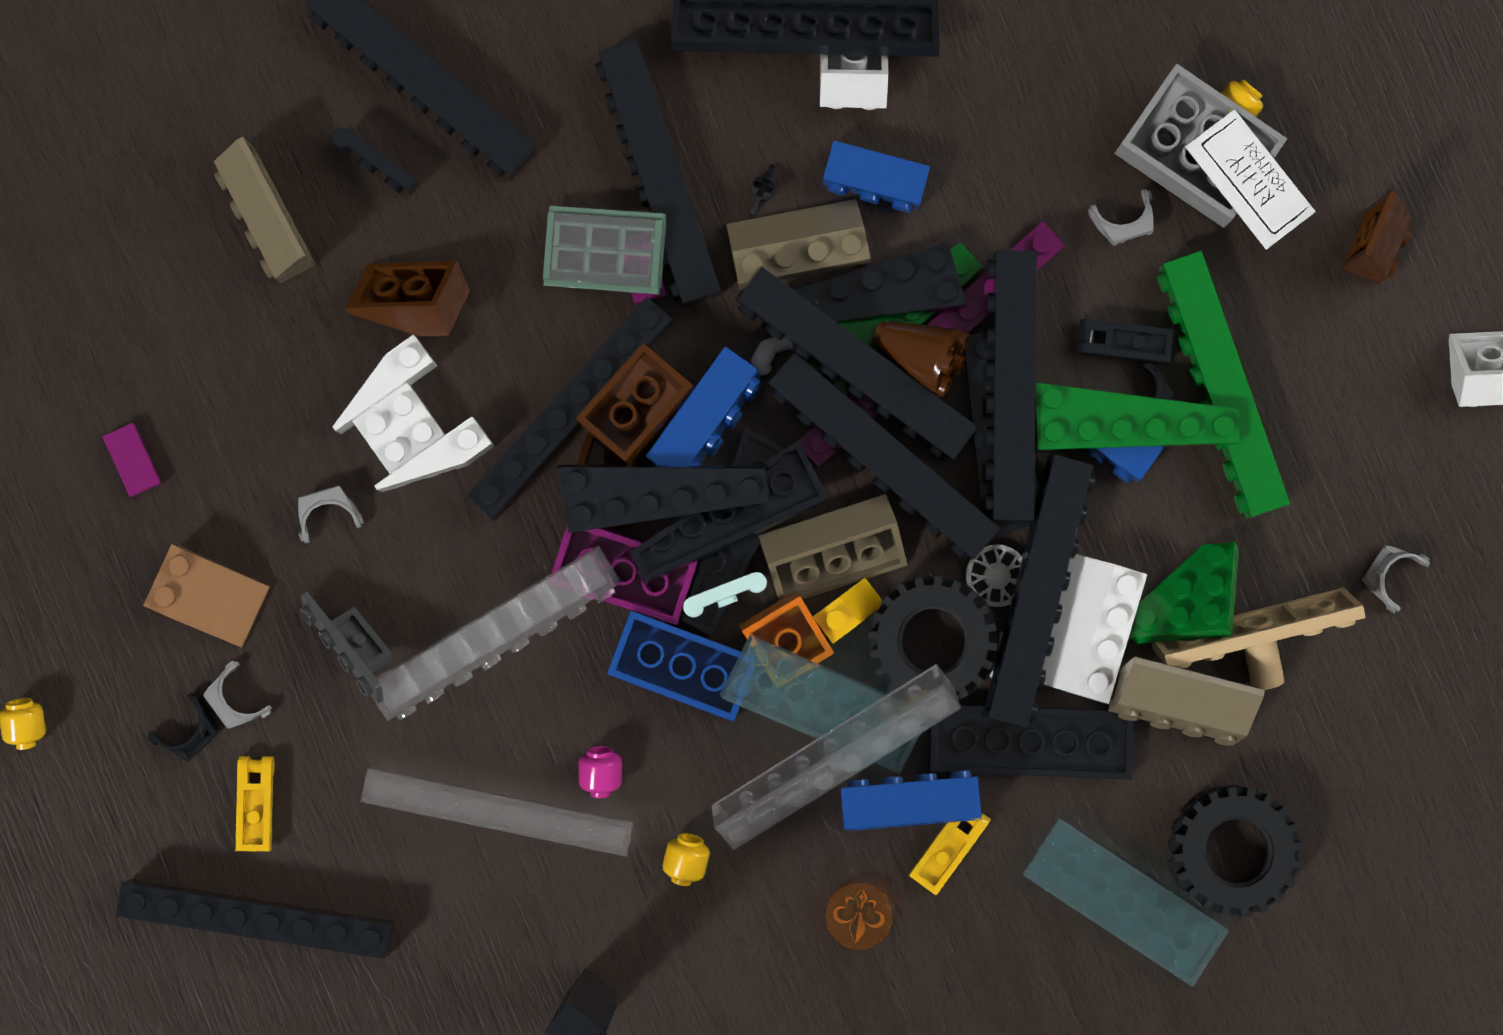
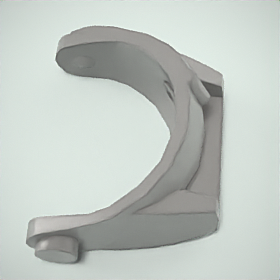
(1120, 233)
(331, 495)
(1376, 573)
(226, 714)

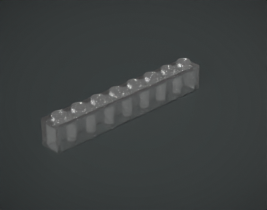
(495, 632)
(835, 757)
(497, 811)

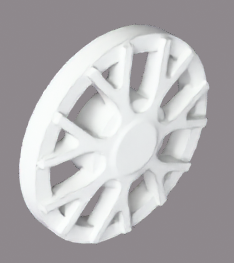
(995, 574)

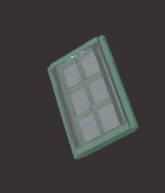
(604, 249)

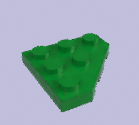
(1192, 600)

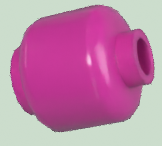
(600, 771)

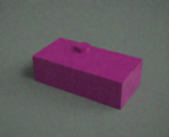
(657, 599)

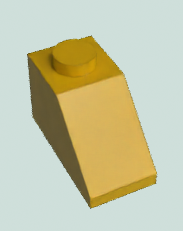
(848, 611)

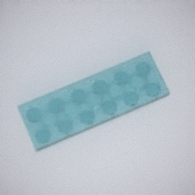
(801, 693)
(1125, 902)

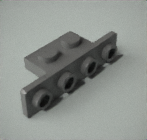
(354, 641)

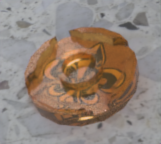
(859, 916)

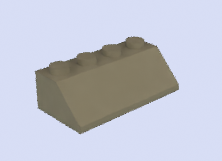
(263, 211)
(800, 242)
(834, 549)
(1185, 701)

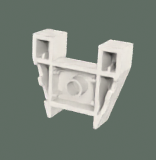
(401, 425)

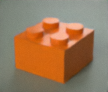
(789, 627)

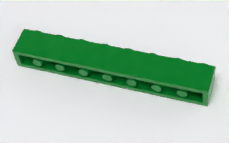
(1222, 382)

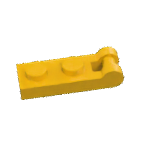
(254, 804)
(946, 854)

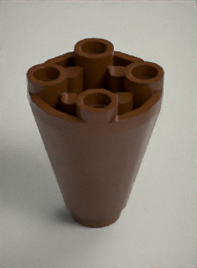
(923, 352)

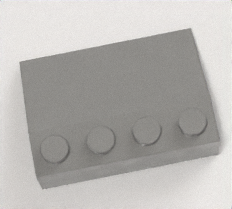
(1172, 120)

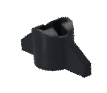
(762, 189)

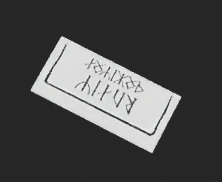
(1250, 179)

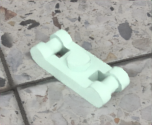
(724, 594)

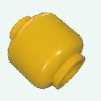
(1244, 96)
(22, 723)
(686, 859)

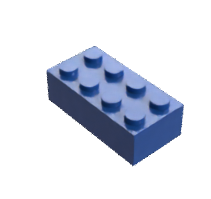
(707, 412)
(675, 664)
(911, 802)

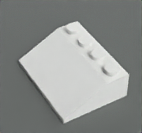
(1093, 628)

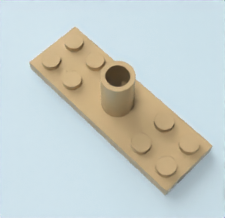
(1261, 628)

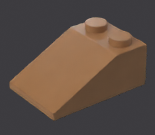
(206, 595)

